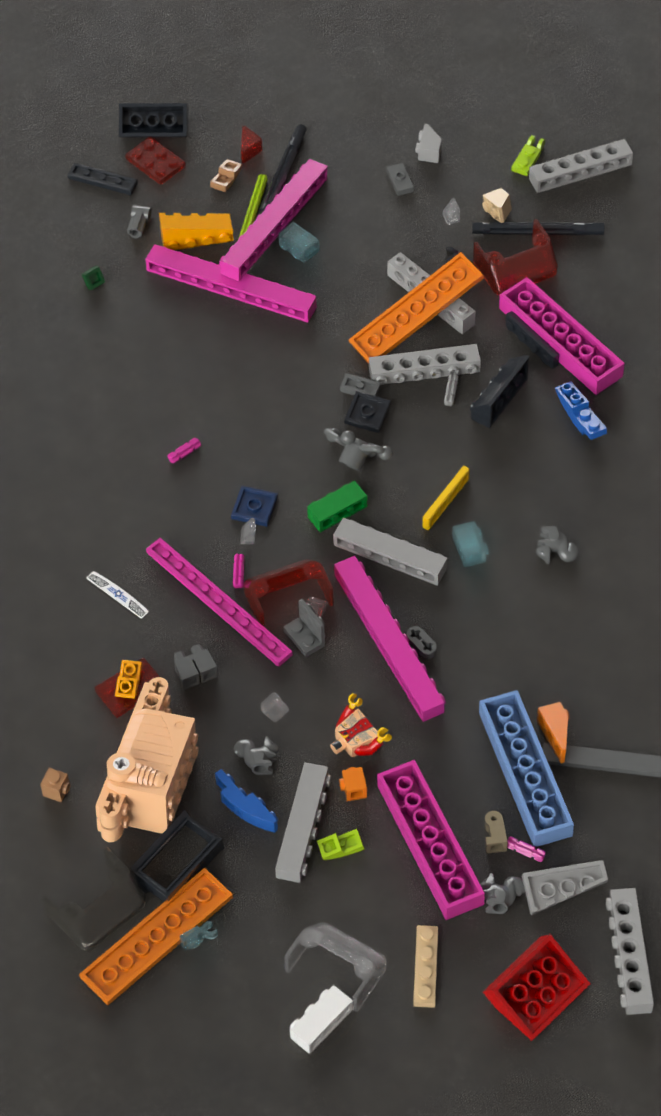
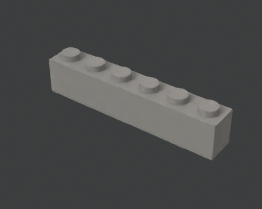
(390, 551)
(302, 822)

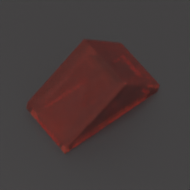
(250, 144)

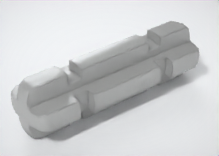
(451, 389)

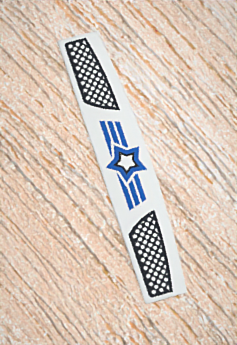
(118, 594)

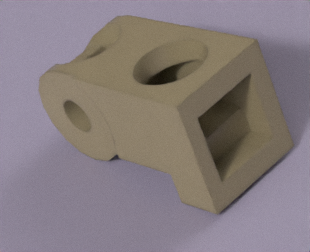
(497, 835)

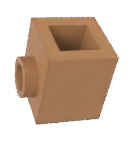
(55, 785)

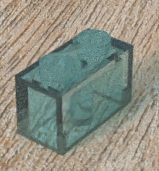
(298, 242)
(470, 544)

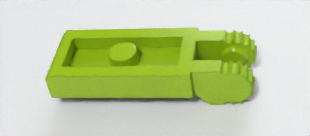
(528, 156)

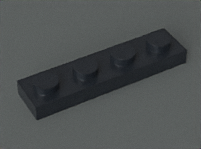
(532, 340)

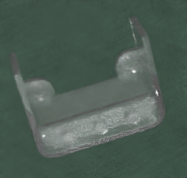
(367, 962)

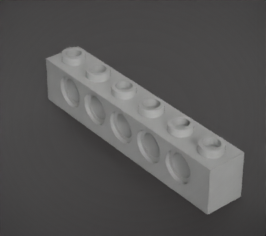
(580, 165)
(410, 275)
(425, 364)
(640, 1001)

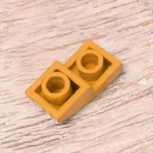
(129, 679)

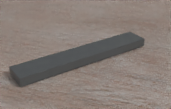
(606, 760)

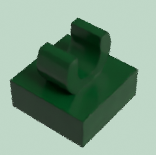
(93, 277)

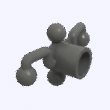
(355, 449)

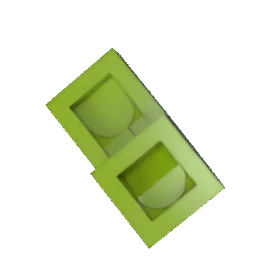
(340, 846)

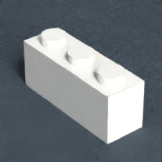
(321, 1018)

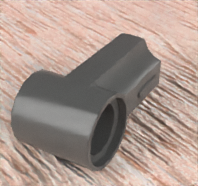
(139, 217)

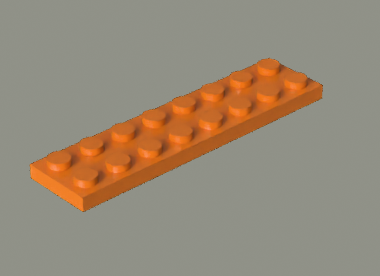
(416, 308)
(155, 936)

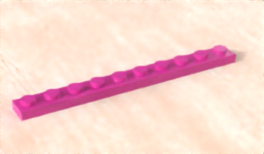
(219, 602)

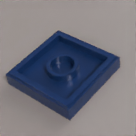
(254, 504)

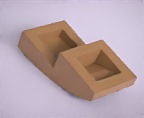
(227, 174)

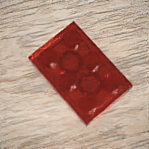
(155, 160)
(121, 705)

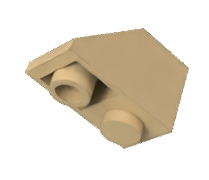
(497, 204)

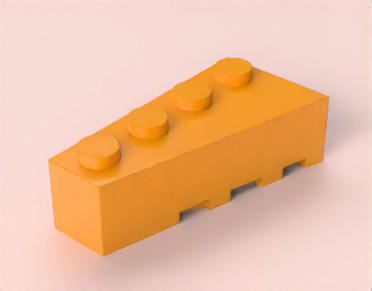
(194, 230)

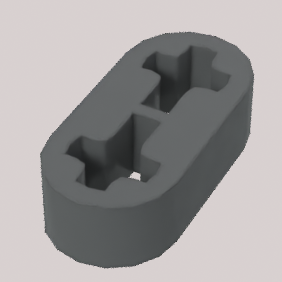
(423, 641)

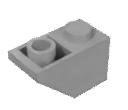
(429, 146)

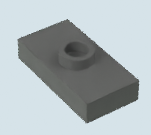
(400, 179)
(355, 383)

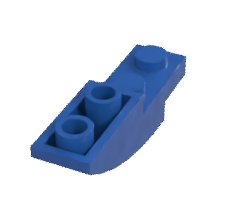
(579, 412)
(246, 807)

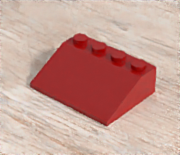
(537, 986)

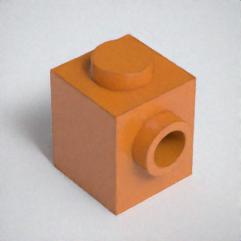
(353, 783)

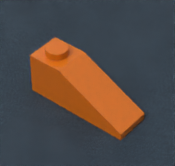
(554, 724)

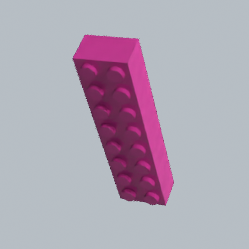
(577, 347)
(430, 840)

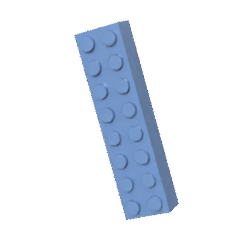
(526, 769)

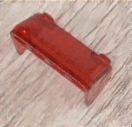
(535, 263)
(283, 577)

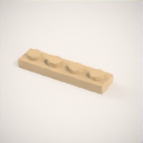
(425, 966)

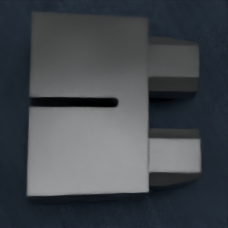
(195, 667)

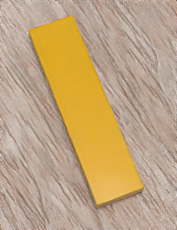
(445, 498)

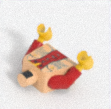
(356, 733)

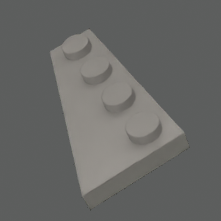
(558, 884)

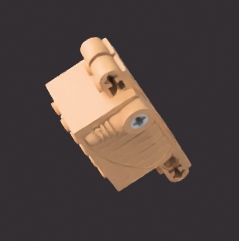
(149, 767)

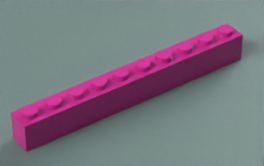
(273, 220)
(248, 290)
(389, 639)

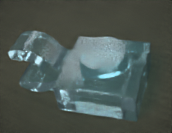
(194, 937)

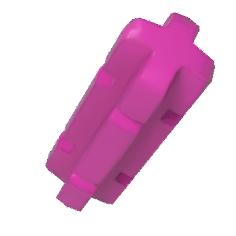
(184, 450)
(238, 571)
(526, 849)

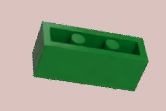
(336, 506)

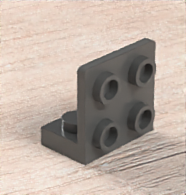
(307, 630)

